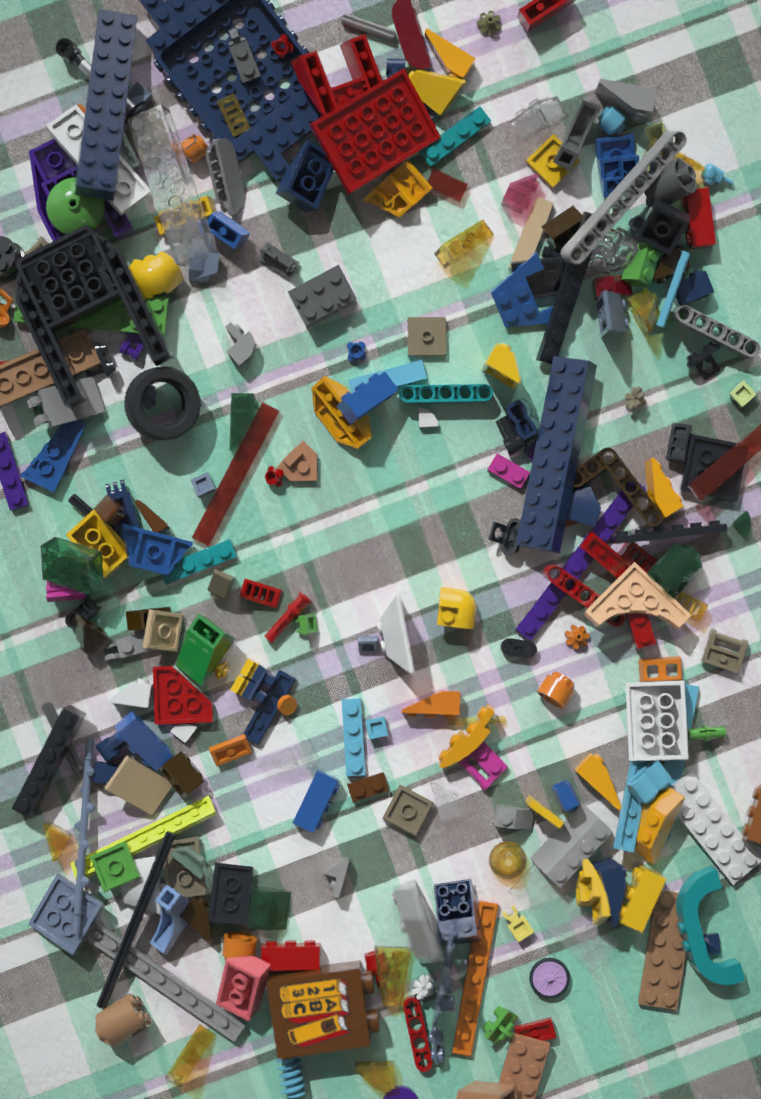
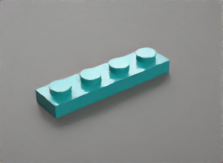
(455, 136)
(201, 561)

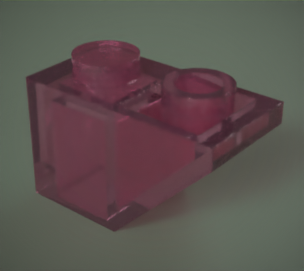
(518, 193)

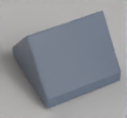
(368, 644)

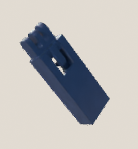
(119, 495)

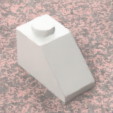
(135, 694)

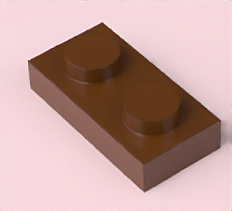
(368, 786)

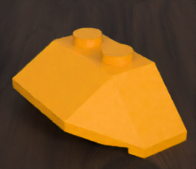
(325, 401)
(657, 822)

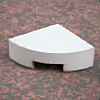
(426, 418)
(184, 731)

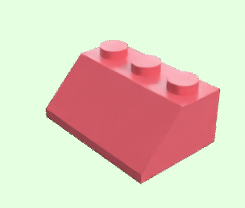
(243, 985)

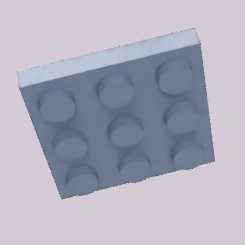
(55, 915)

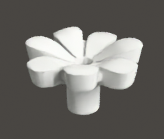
(423, 987)

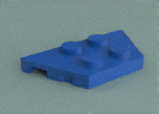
(152, 549)

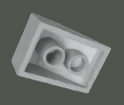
(630, 99)

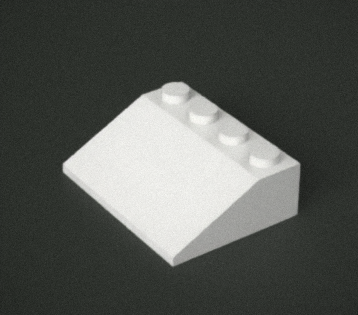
(657, 720)

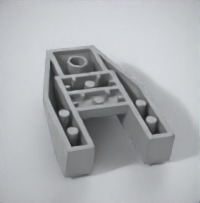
(417, 924)

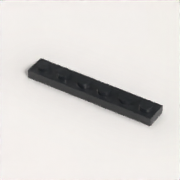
(676, 531)

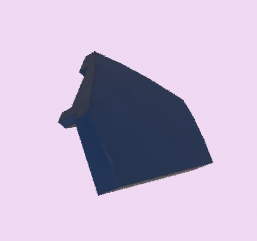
(584, 506)

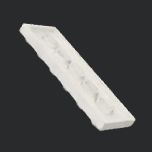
(68, 131)
(714, 829)

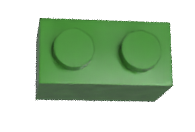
(642, 267)

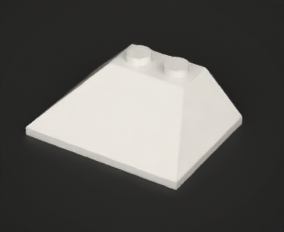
(395, 635)

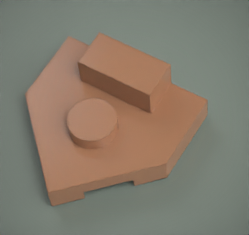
(300, 464)

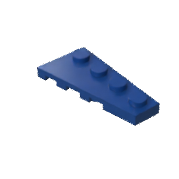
(51, 463)

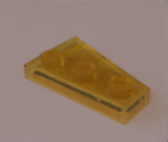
(392, 973)

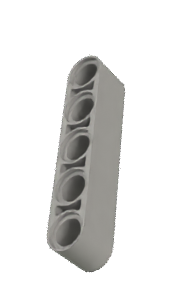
(725, 332)

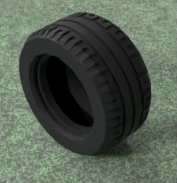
(189, 408)

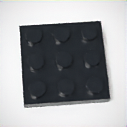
(701, 455)

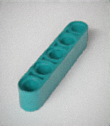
(453, 388)

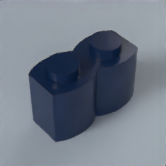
(693, 288)
(521, 414)

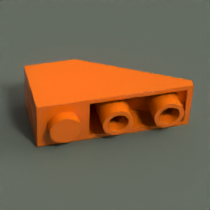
(441, 702)

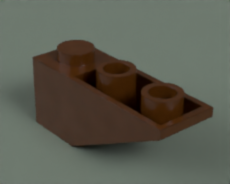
(110, 510)

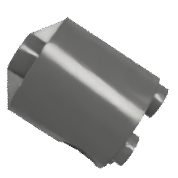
(673, 183)

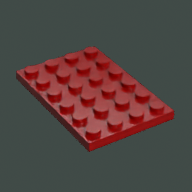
(375, 131)

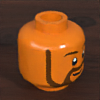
(194, 148)

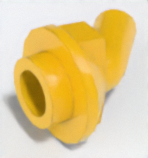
(221, 670)

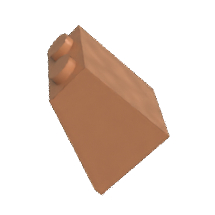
(487, 1090)

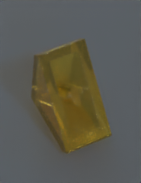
(56, 838)

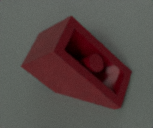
(611, 283)

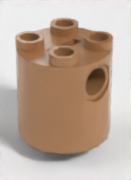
(121, 1021)

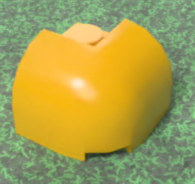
(156, 274)
(456, 608)

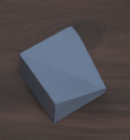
(139, 93)

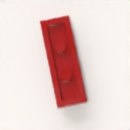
(605, 555)

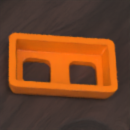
(661, 662)

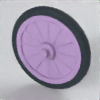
(549, 978)

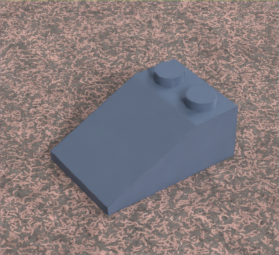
(611, 315)

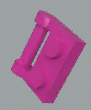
(488, 761)

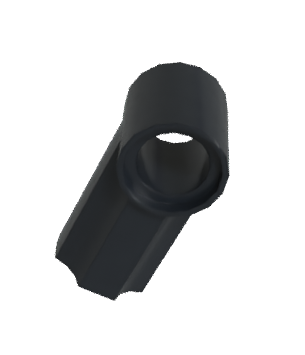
(512, 439)

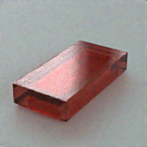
(447, 185)

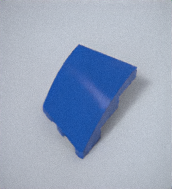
(614, 160)

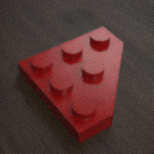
(178, 699)

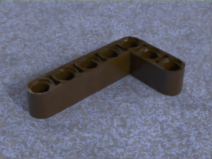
(622, 482)

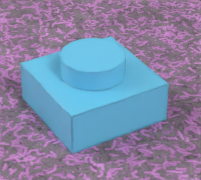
(376, 727)

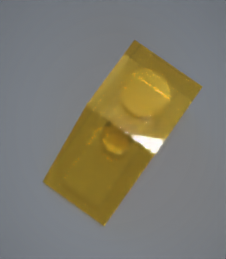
(644, 308)
(378, 1074)

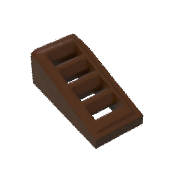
(154, 521)

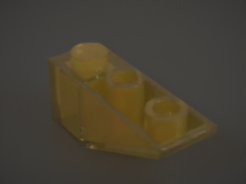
(463, 243)
(189, 1056)

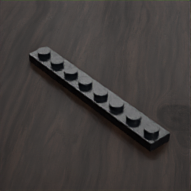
(563, 305)

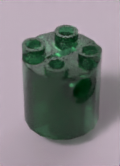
(676, 568)

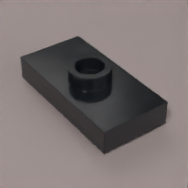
(679, 442)

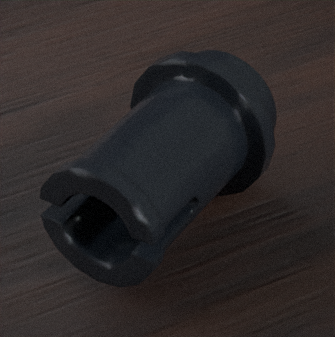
(549, 252)

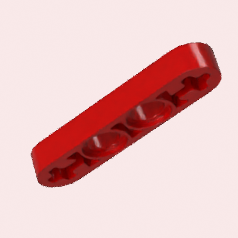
(417, 1033)

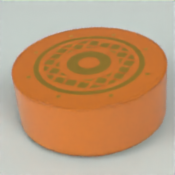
(286, 705)

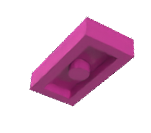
(508, 471)

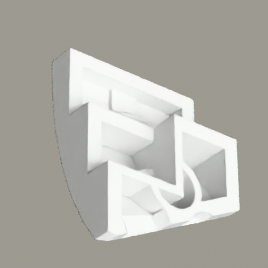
(132, 890)

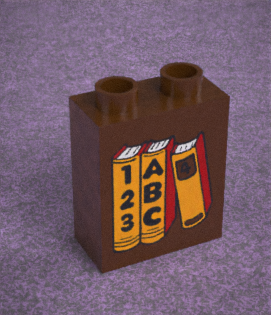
(321, 1009)

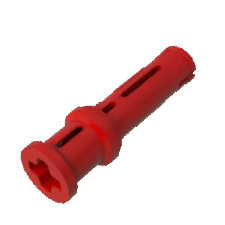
(294, 610)

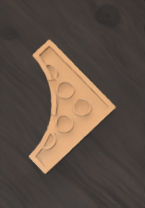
(636, 594)

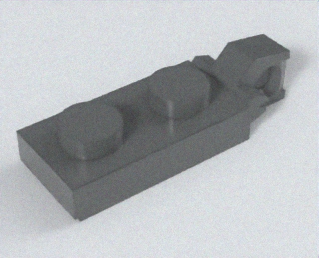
(243, 58)

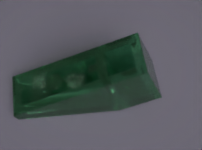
(242, 412)

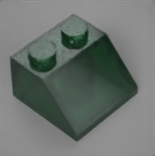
(268, 908)

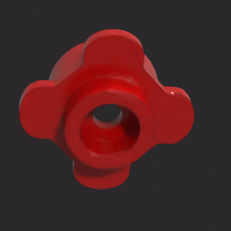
(287, 46)
(270, 476)

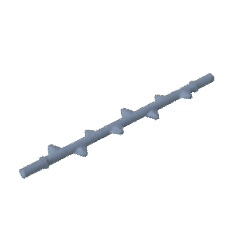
(82, 827)

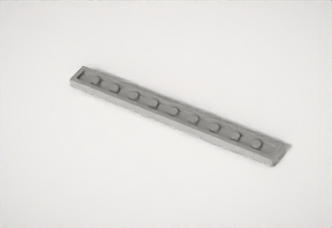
(168, 983)

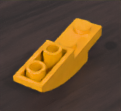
(463, 744)

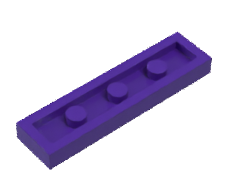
(10, 476)

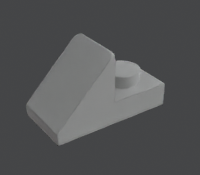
(337, 870)

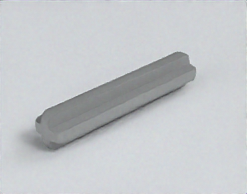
(368, 27)

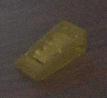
(225, 100)
(703, 606)

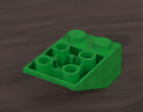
(203, 649)

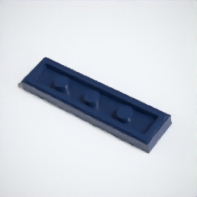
(266, 711)

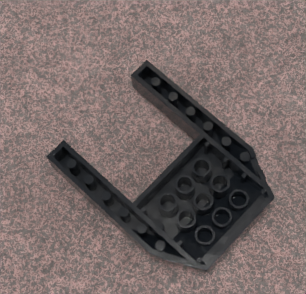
(70, 283)

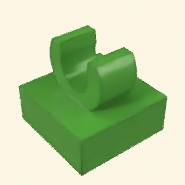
(307, 624)

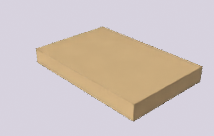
(138, 785)

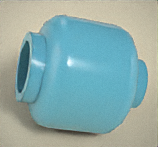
(611, 120)

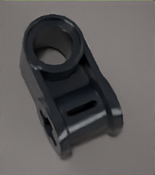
(83, 610)

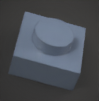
(203, 485)

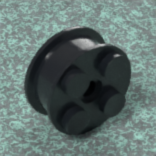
(8, 259)

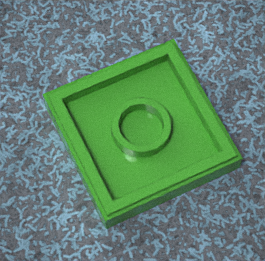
(115, 866)

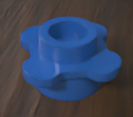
(356, 346)

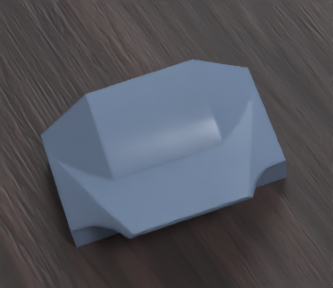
(204, 269)

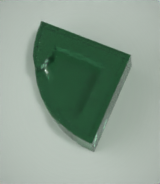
(743, 523)

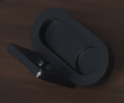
(696, 359)
(106, 366)
(508, 537)

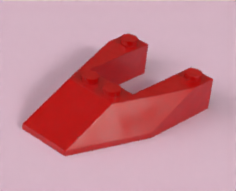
(316, 84)

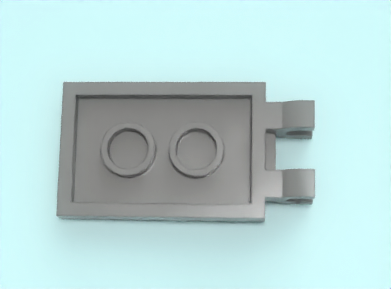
(58, 414)

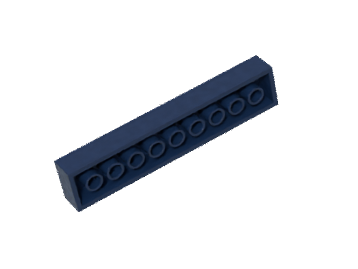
(106, 105)
(556, 454)

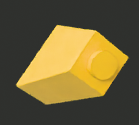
(436, 89)

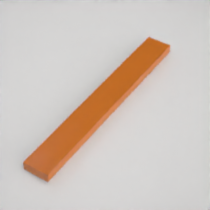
(475, 981)

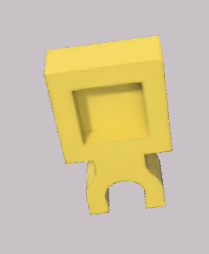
(519, 925)

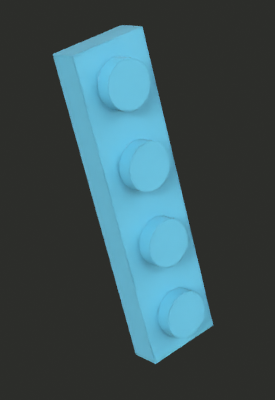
(353, 737)

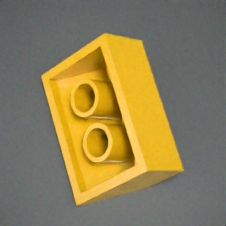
(502, 365)
(100, 536)

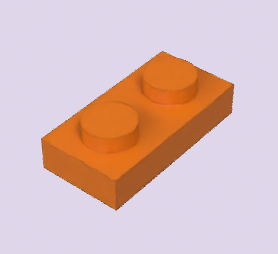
(230, 750)

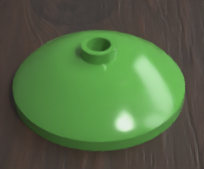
(67, 218)

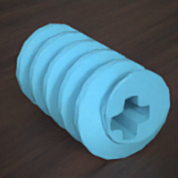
(292, 1076)

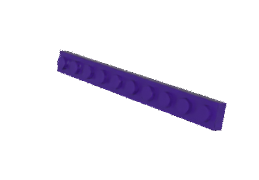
(575, 565)

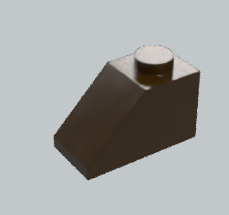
(138, 618)
(90, 636)
(197, 916)

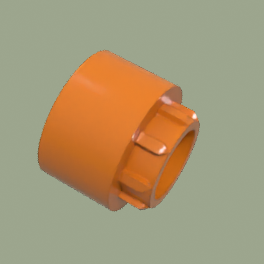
(556, 690)
(239, 945)

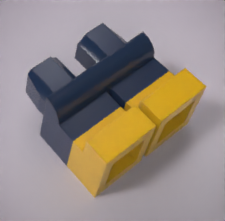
(250, 689)

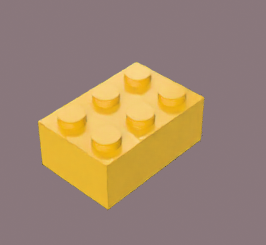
(640, 897)

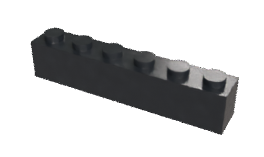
(49, 761)

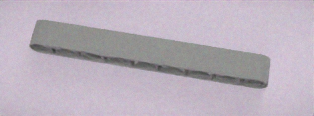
(615, 199)

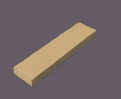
(532, 230)

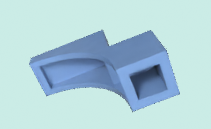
(171, 924)

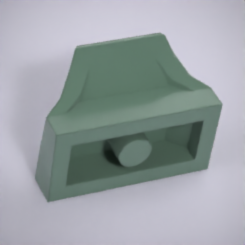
(190, 859)

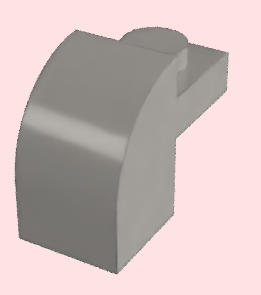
(244, 348)

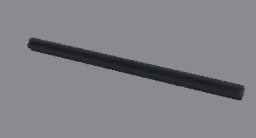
(136, 919)

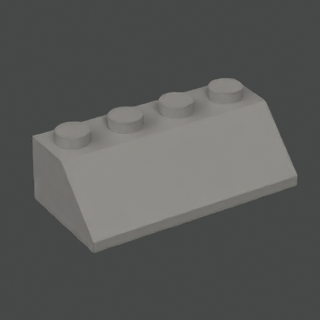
(571, 844)

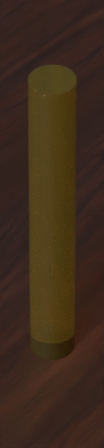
(466, 721)

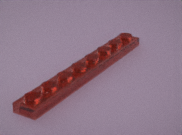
(235, 474)

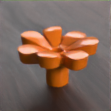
(573, 636)

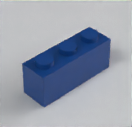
(367, 397)
(143, 741)
(316, 801)

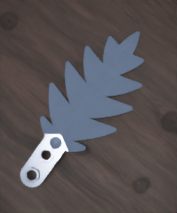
(443, 1001)

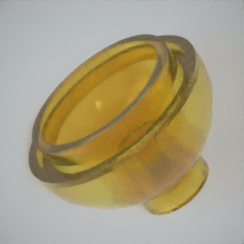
(502, 852)

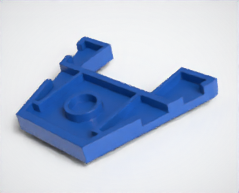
(515, 298)

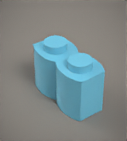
(648, 782)

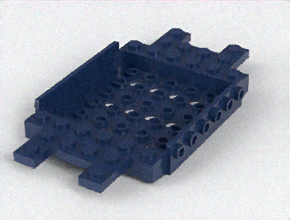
(184, 30)

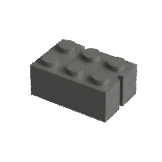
(321, 295)

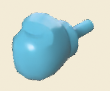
(714, 175)

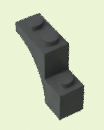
(576, 134)

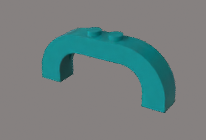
(693, 944)

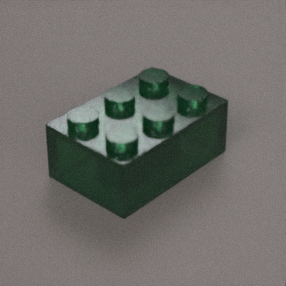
(72, 565)

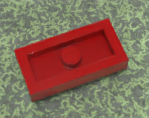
(539, 1029)

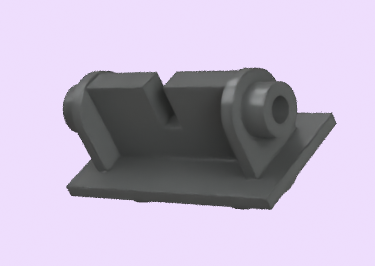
(278, 260)

